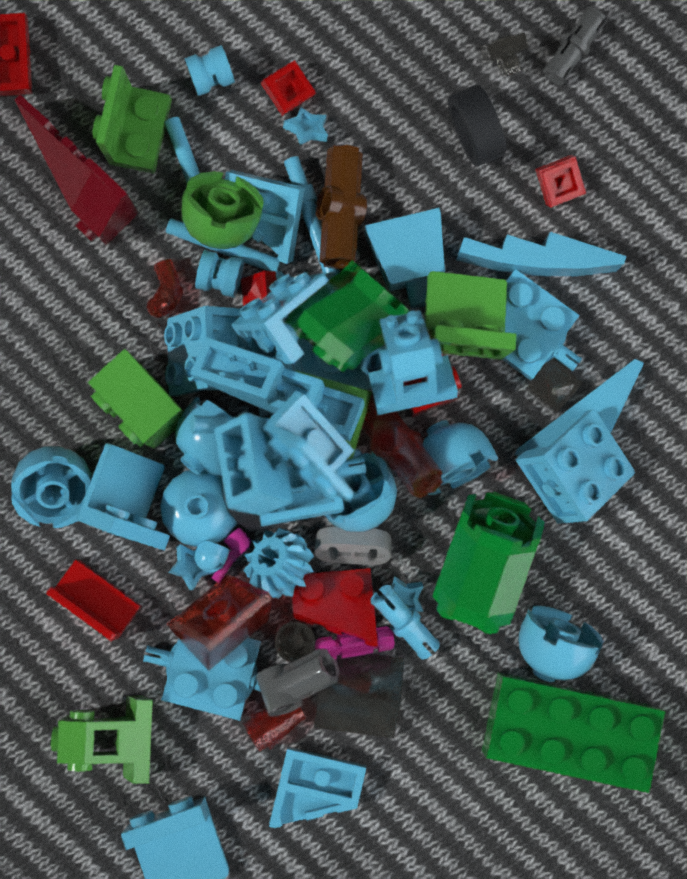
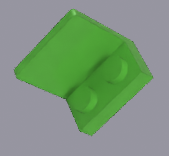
(131, 123)
(468, 315)

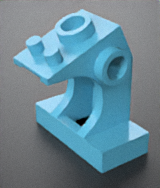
(407, 357)

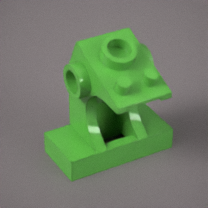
(75, 740)

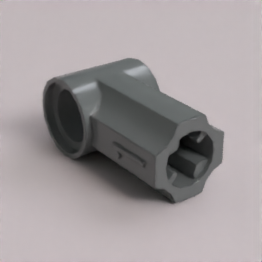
(288, 684)

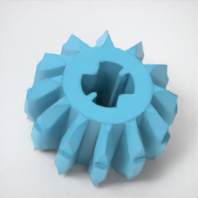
(279, 562)

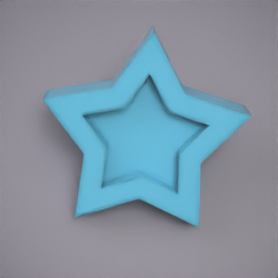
(307, 126)
(187, 567)
(408, 593)

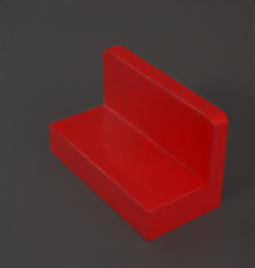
(95, 600)

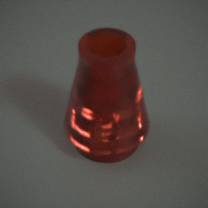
(268, 730)

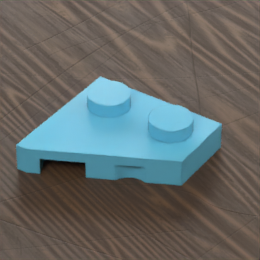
(279, 213)

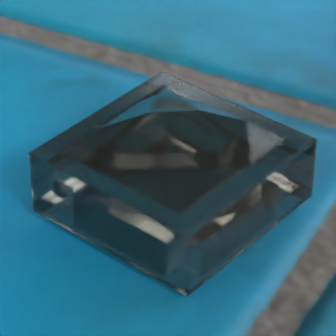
(553, 385)

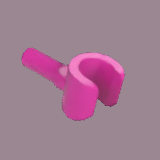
(239, 543)

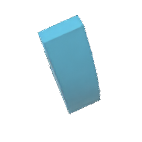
(555, 258)
(269, 384)

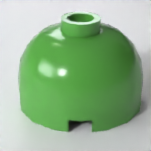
(221, 211)

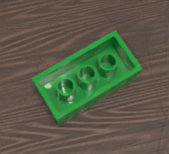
(573, 732)

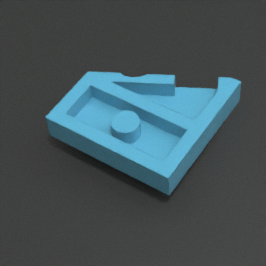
(315, 786)

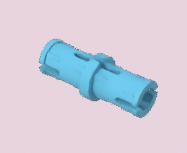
(405, 622)

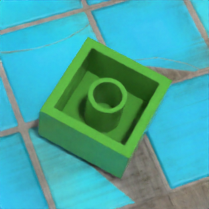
(137, 398)

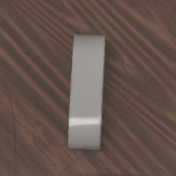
(347, 547)

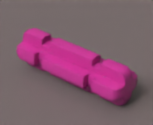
(351, 646)

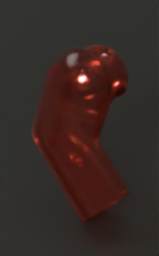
(169, 291)

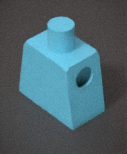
(408, 251)

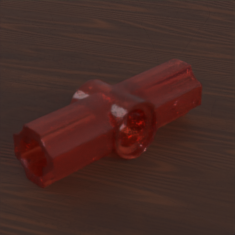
(402, 450)

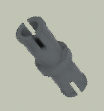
(575, 45)

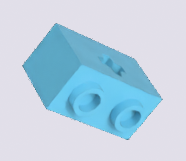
(251, 471)

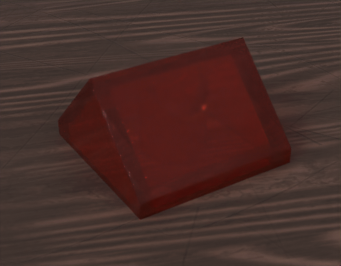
(222, 619)

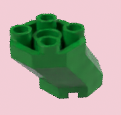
(345, 317)
(488, 562)

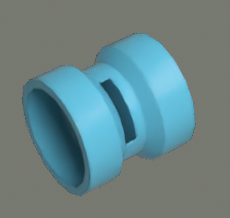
(209, 70)
(219, 273)

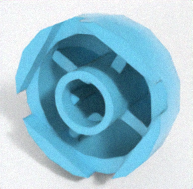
(199, 448)
(458, 451)
(50, 486)
(373, 496)
(196, 509)
(557, 646)

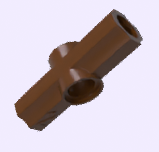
(341, 206)

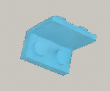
(262, 322)
(185, 337)
(577, 470)
(122, 496)

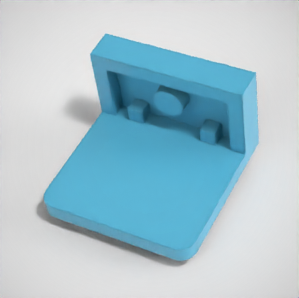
(311, 443)
(177, 842)

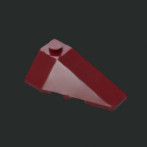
(88, 190)

